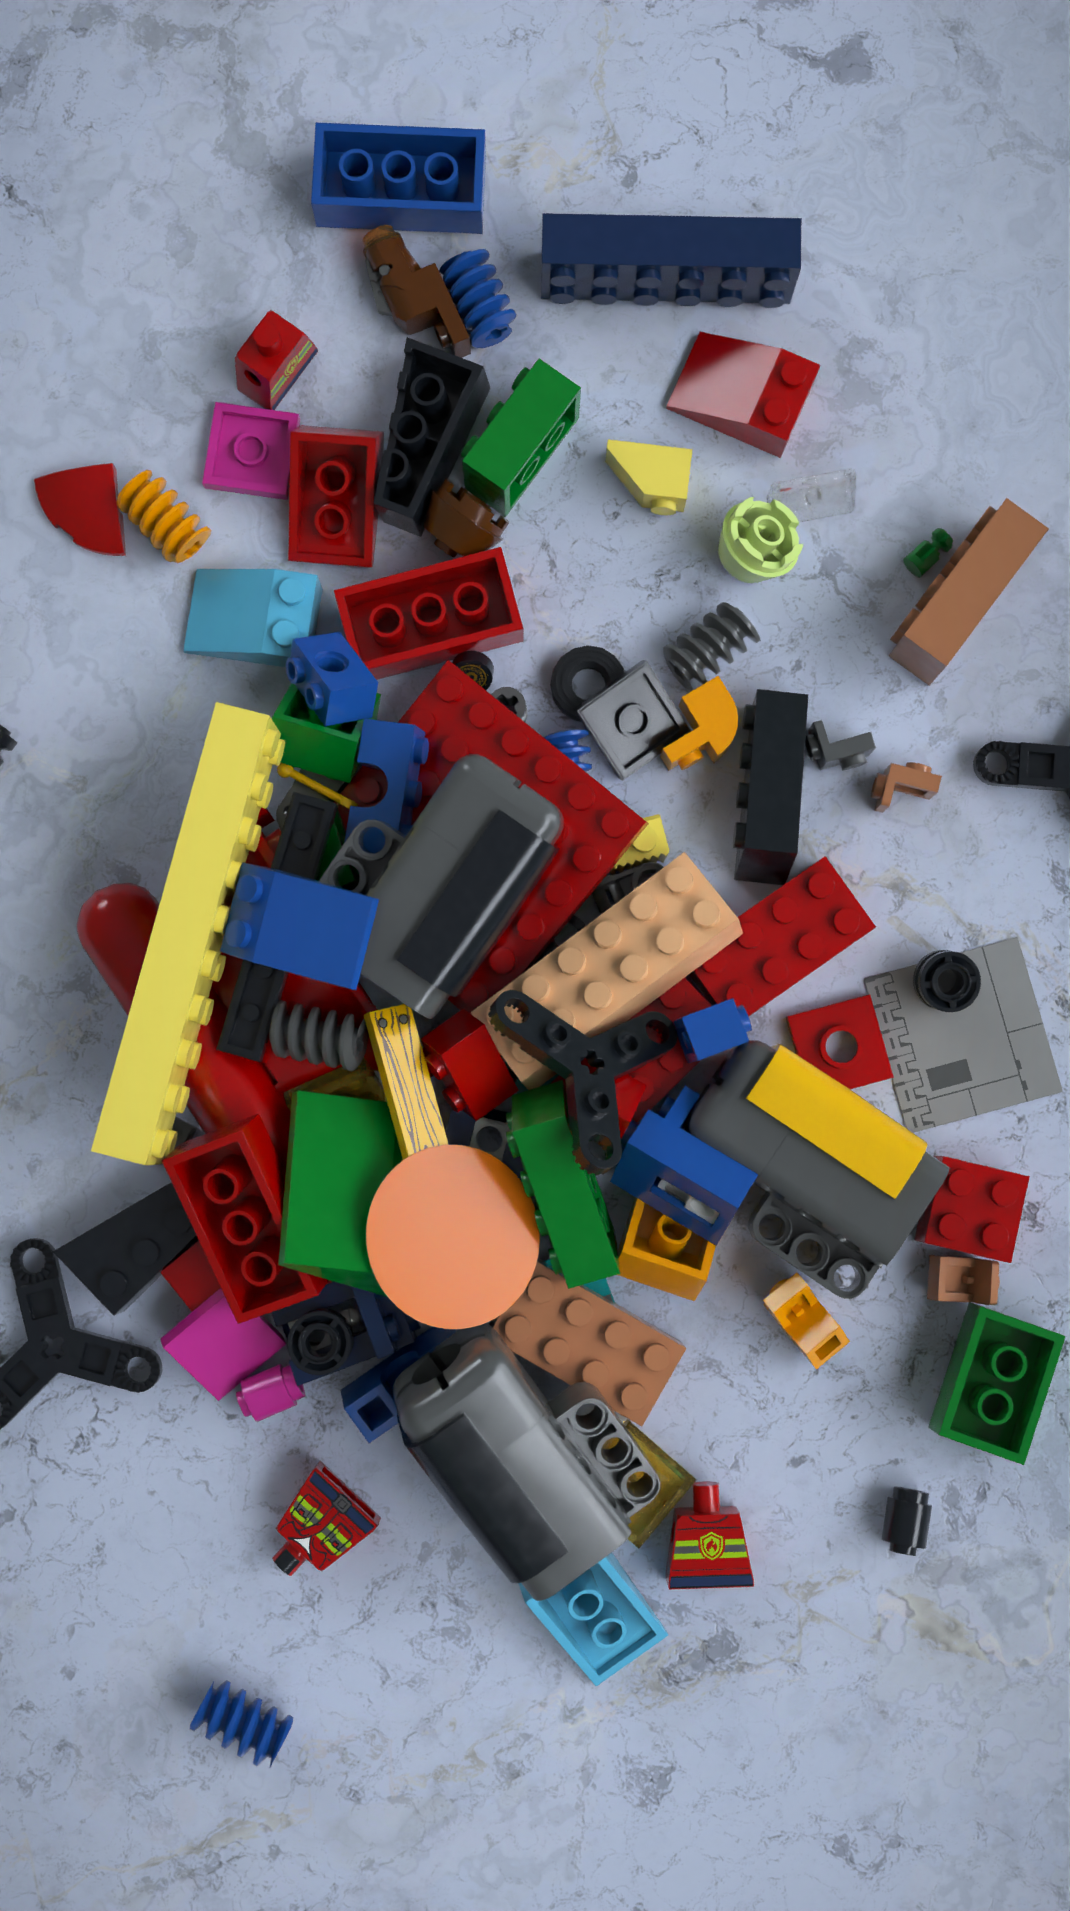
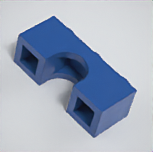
(398, 752)
(370, 1396)

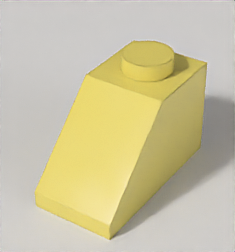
(652, 473)

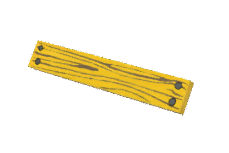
(405, 1079)

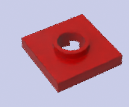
(856, 1016)

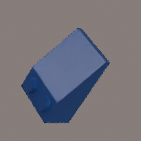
(299, 925)

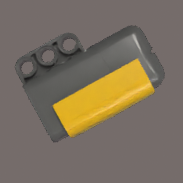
(822, 1157)

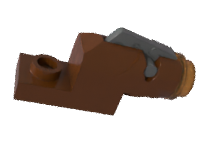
(411, 293)

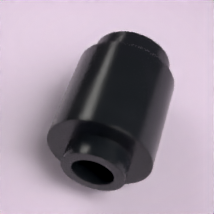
(907, 1520)

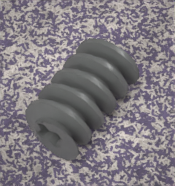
(708, 644)
(316, 1038)

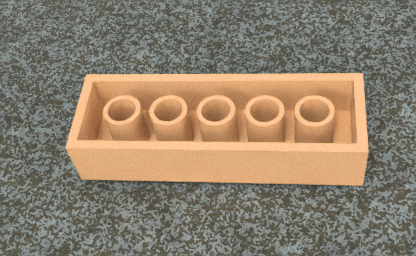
(621, 960)

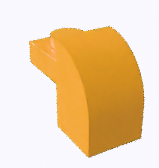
(714, 725)
(805, 1320)

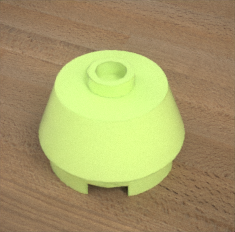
(759, 541)

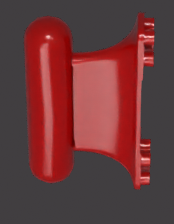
(223, 1086)

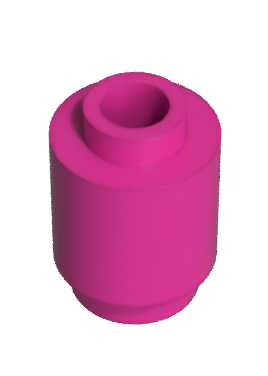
(269, 1392)

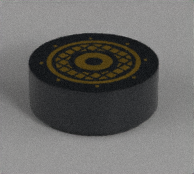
(476, 666)

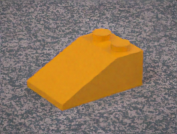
(663, 1253)

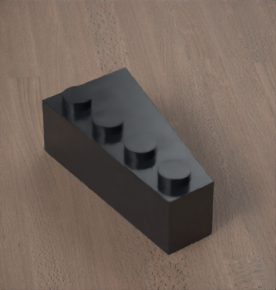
(428, 429)
(771, 787)
(130, 1249)

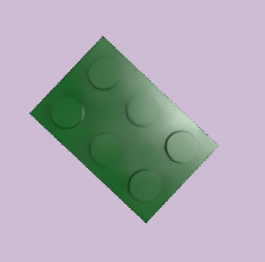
(520, 436)
(996, 1383)

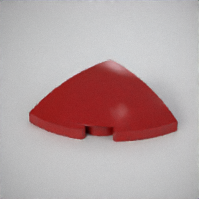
(85, 507)

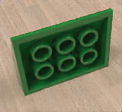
(333, 1168)

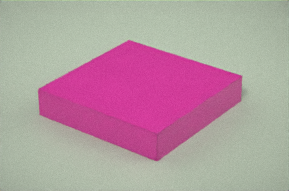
(250, 451)
(218, 1348)

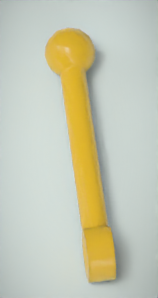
(288, 771)

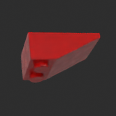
(744, 390)
(334, 495)

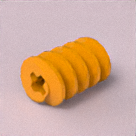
(161, 519)

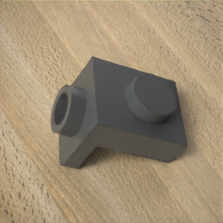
(847, 752)

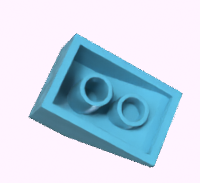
(251, 613)
(600, 1619)

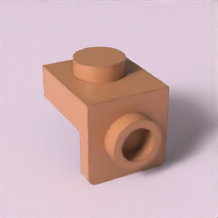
(909, 779)
(963, 1279)

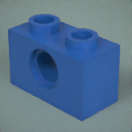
(332, 678)
(712, 1030)

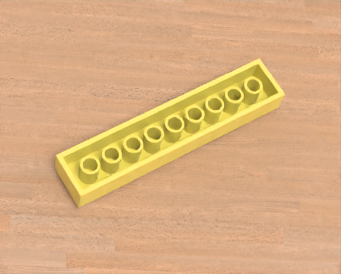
(188, 937)

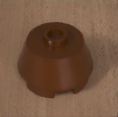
(462, 521)

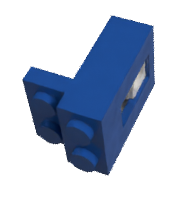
(680, 1171)

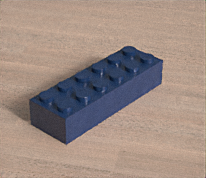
(670, 259)

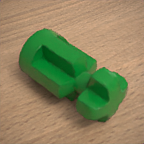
(927, 553)

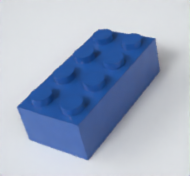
(399, 177)

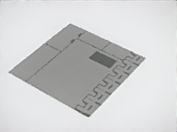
(970, 1058)

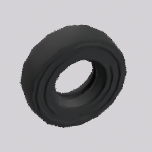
(571, 663)

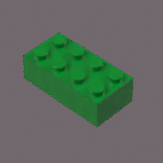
(566, 1197)

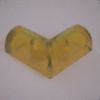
(673, 1485)

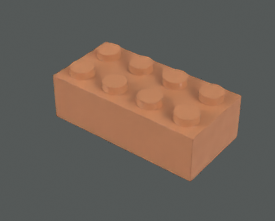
(971, 586)
(590, 1341)

